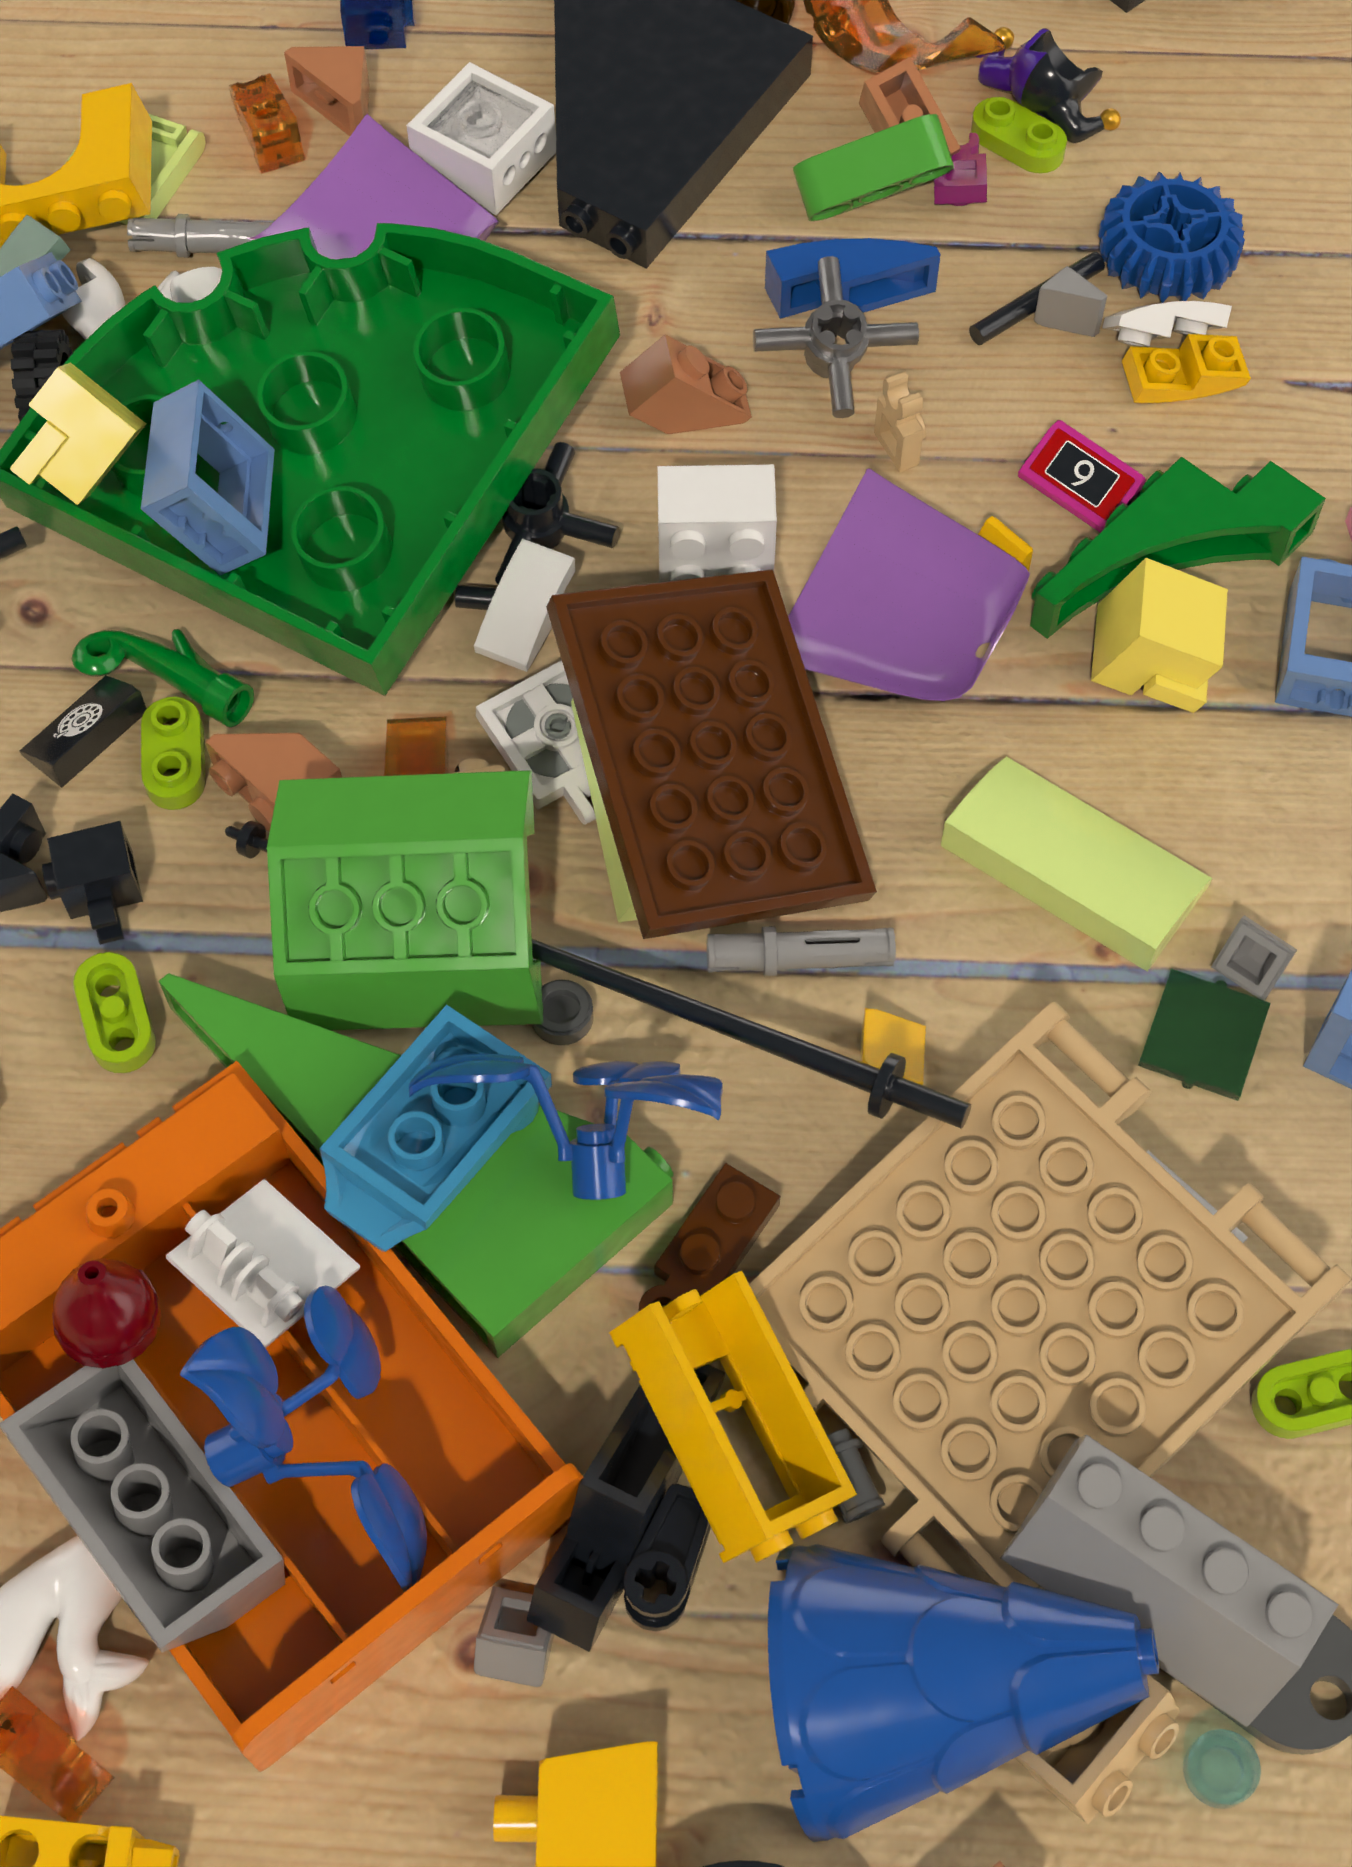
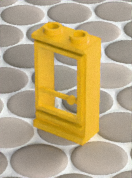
(732, 1328)

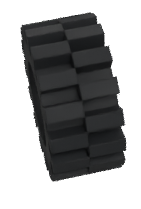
(34, 361)

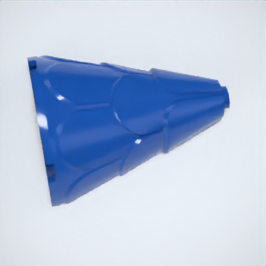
(929, 1678)

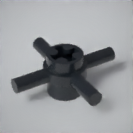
(542, 511)

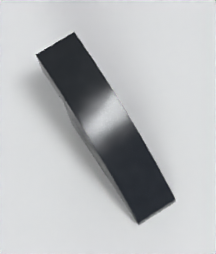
(609, 1521)

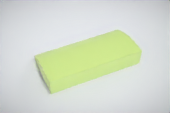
(1074, 861)

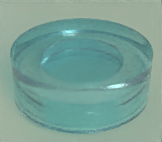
(1221, 1768)

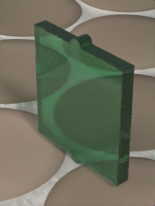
(1204, 1034)

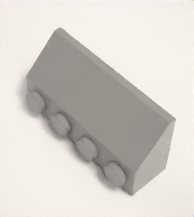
(146, 1503)
(1217, 1606)

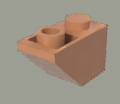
(683, 389)
(256, 763)

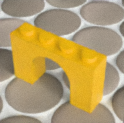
(102, 179)

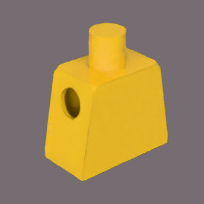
(588, 1809)

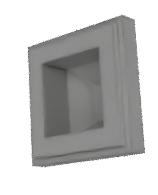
(1254, 958)

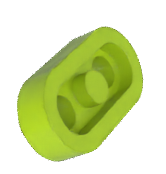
(1019, 135)
(173, 747)
(115, 1016)
(1314, 1391)

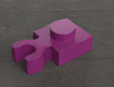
(968, 178)

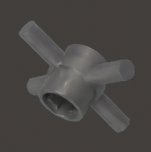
(819, 334)

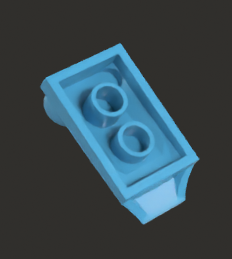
(408, 1156)

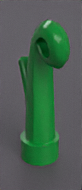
(219, 694)

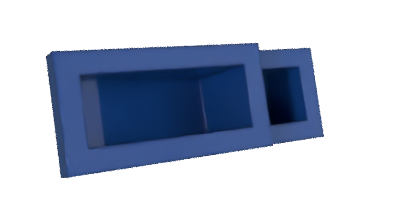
(871, 273)

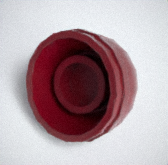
(105, 1313)

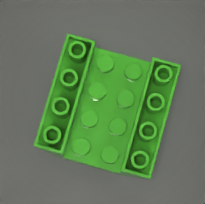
(404, 899)

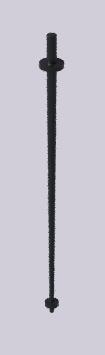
(884, 1083)

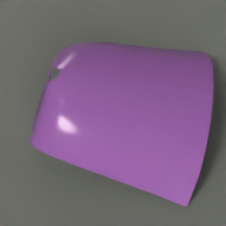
(374, 183)
(904, 597)

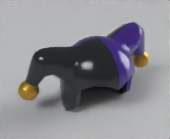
(1047, 84)

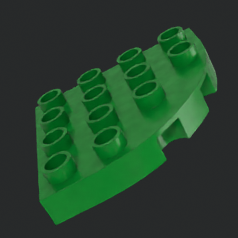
(399, 420)

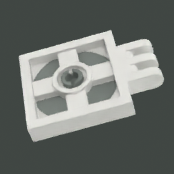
(538, 733)

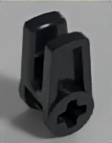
(668, 1553)

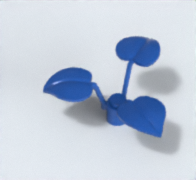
(599, 1149)
(244, 1384)

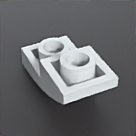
(1156, 321)
(518, 612)

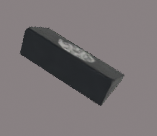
(85, 729)

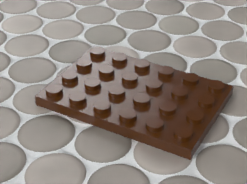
(709, 752)

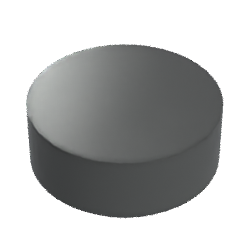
(565, 1013)

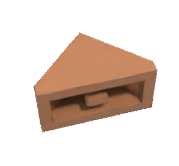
(331, 82)

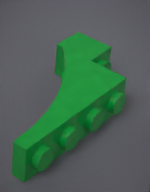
(1181, 523)

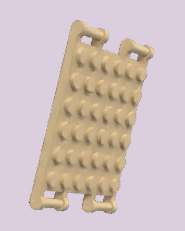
(1028, 1294)

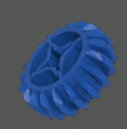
(1171, 237)

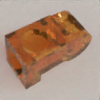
(267, 123)
(47, 1758)

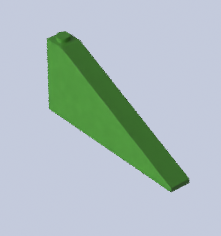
(511, 1235)

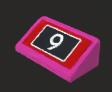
(1080, 475)

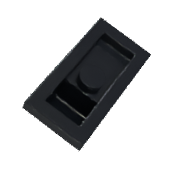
(19, 843)

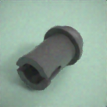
(867, 1497)

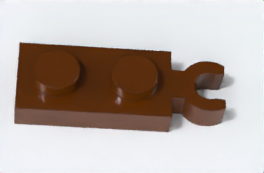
(713, 1236)

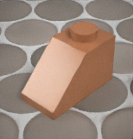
(900, 96)

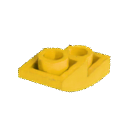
(1196, 370)

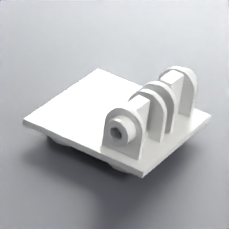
(260, 1261)

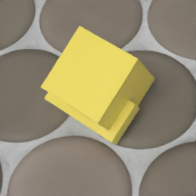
(81, 437)
(1161, 634)

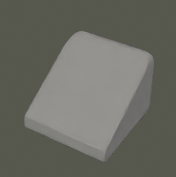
(1070, 304)
(508, 1644)

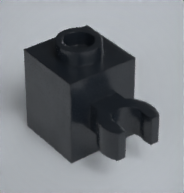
(94, 876)

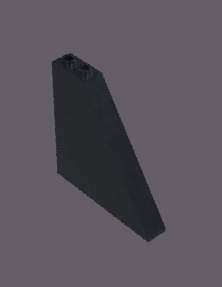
(661, 109)

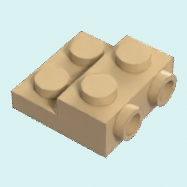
(1094, 1765)

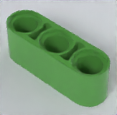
(873, 167)

